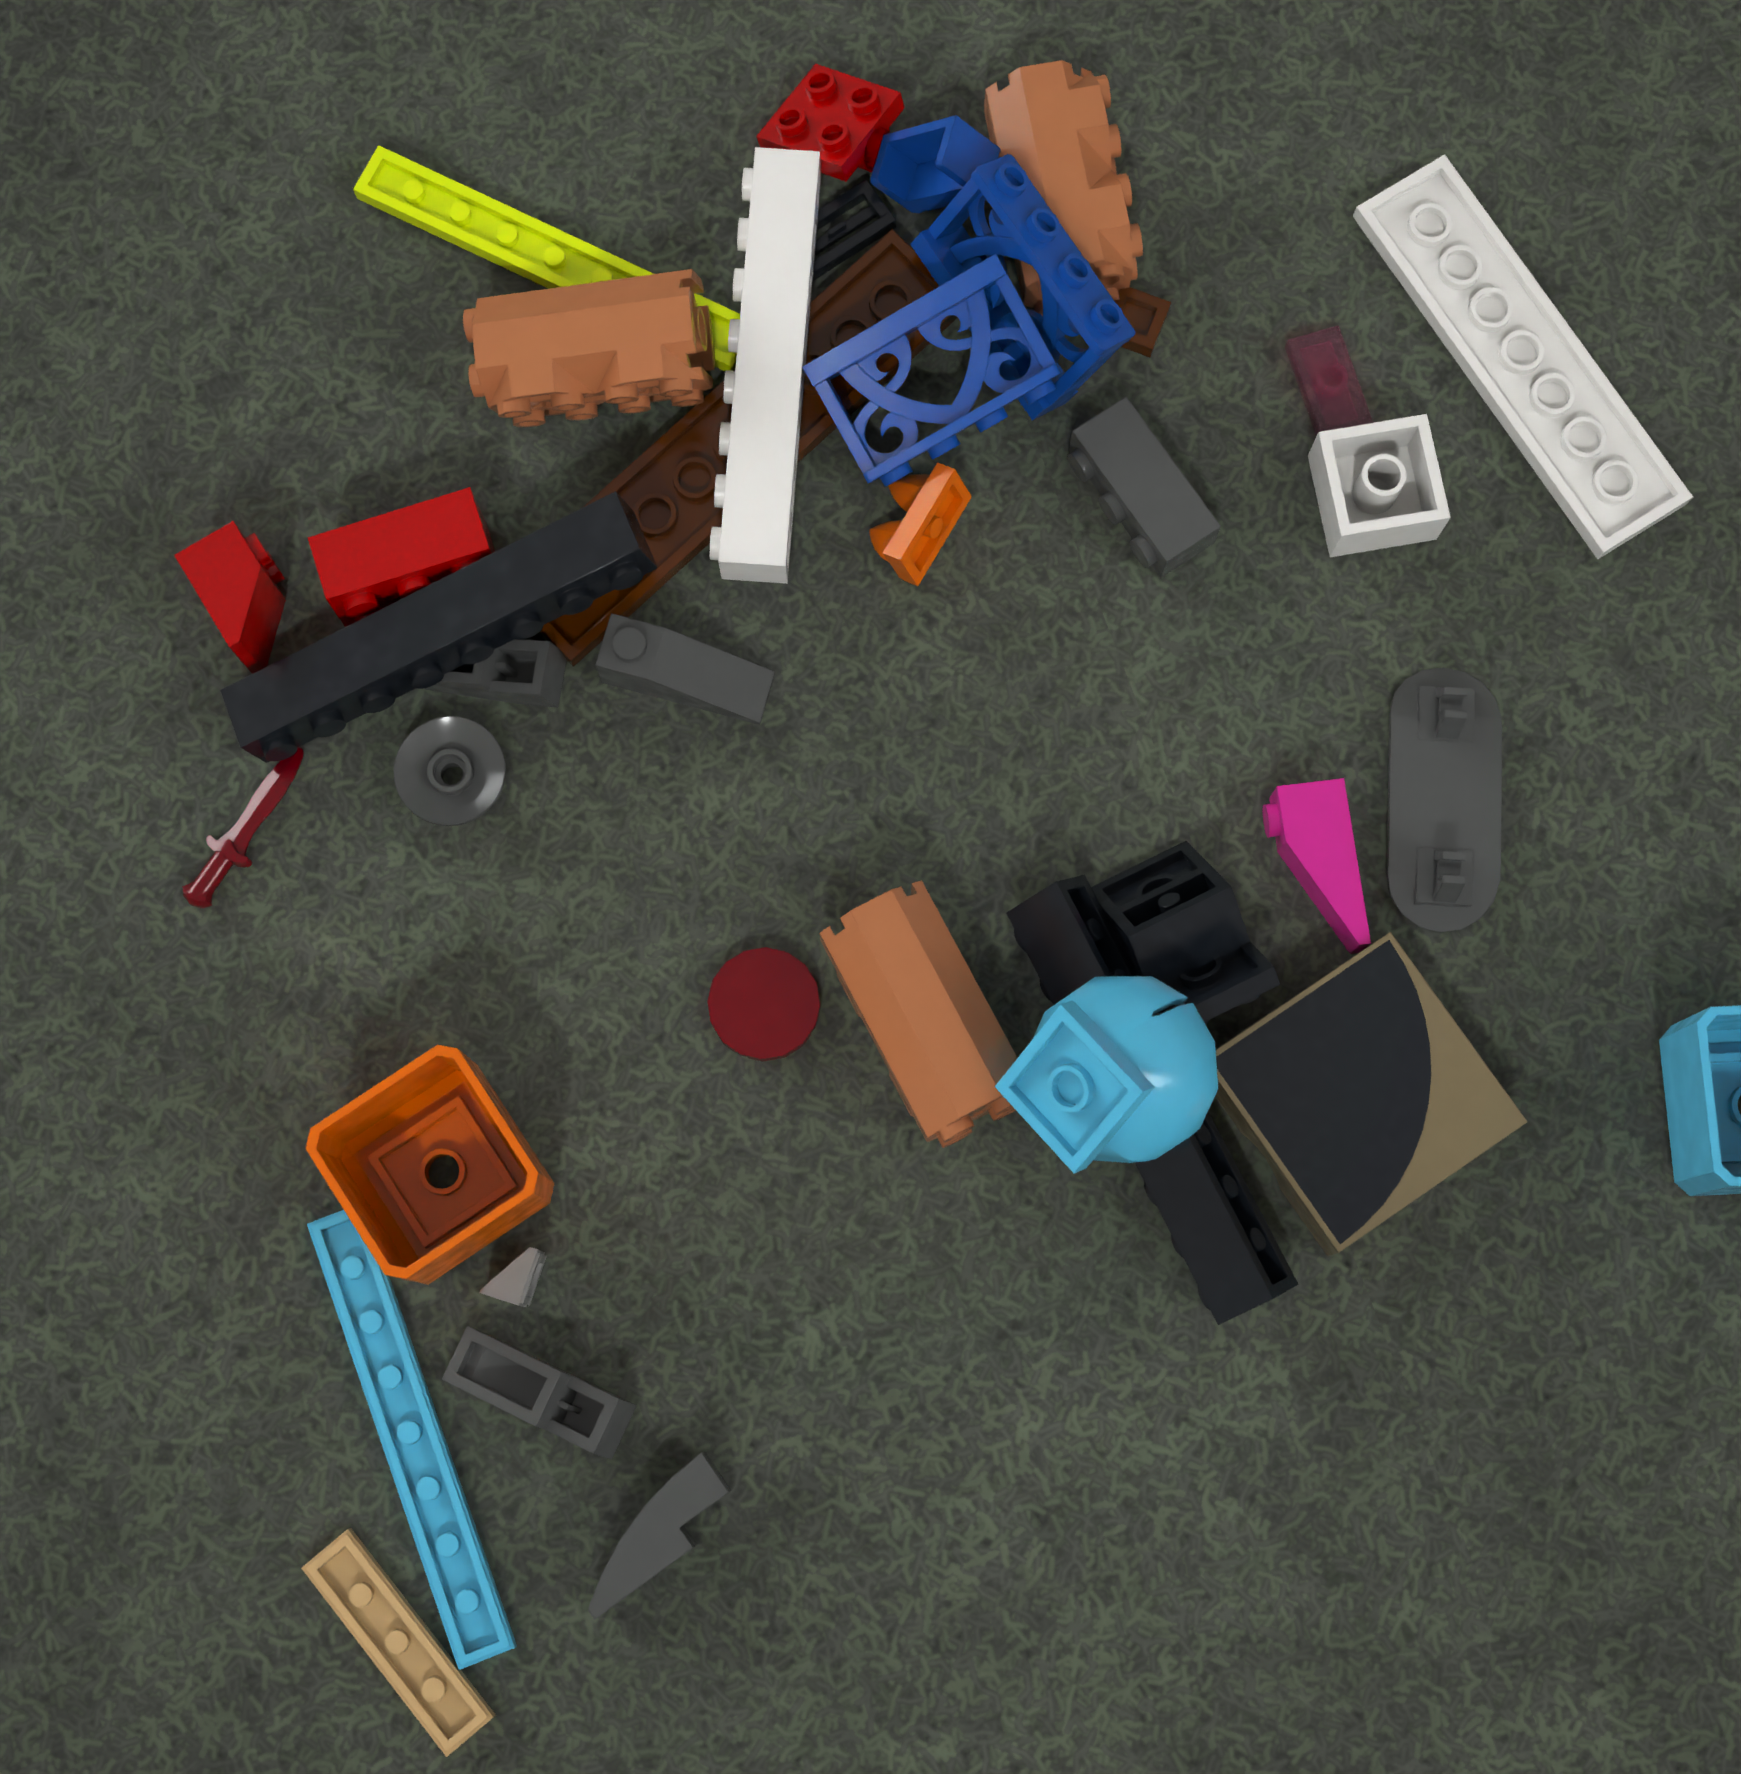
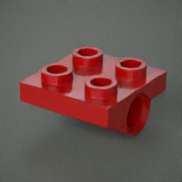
(837, 117)

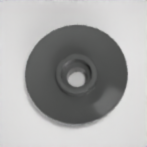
(433, 750)

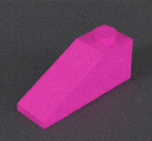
(1319, 849)

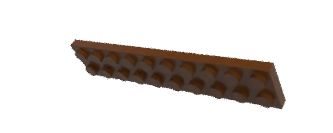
(676, 476)

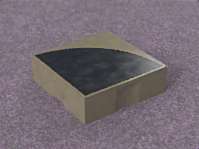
(1362, 1094)

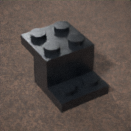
(1186, 931)

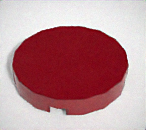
(764, 1004)

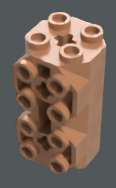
(1068, 149)
(592, 346)
(923, 1011)

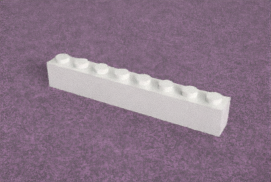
(769, 366)

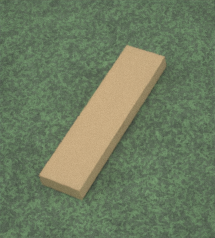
(398, 1642)

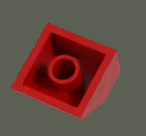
(238, 590)

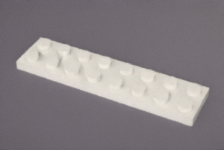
(1522, 357)

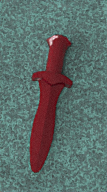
(233, 845)

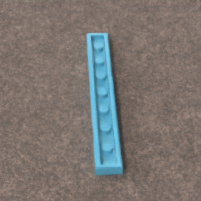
(413, 1443)

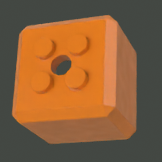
(381, 1154)

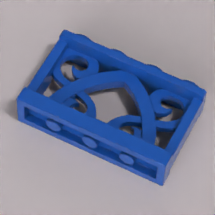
(1030, 232)
(858, 358)

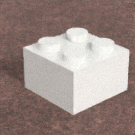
(1378, 485)

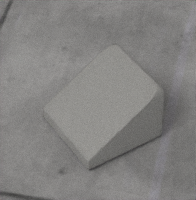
(518, 1280)

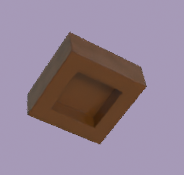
(1146, 316)

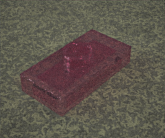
(1327, 380)

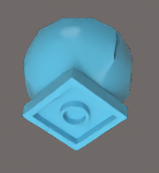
(1113, 1077)

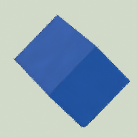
(930, 162)

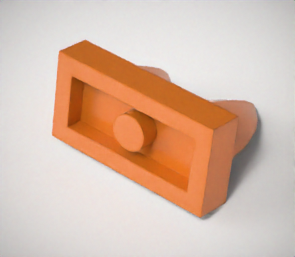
(932, 511)

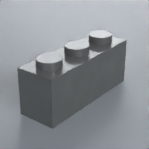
(1142, 488)

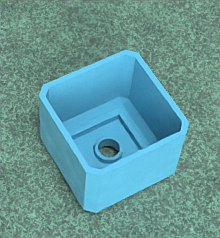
(1702, 1100)

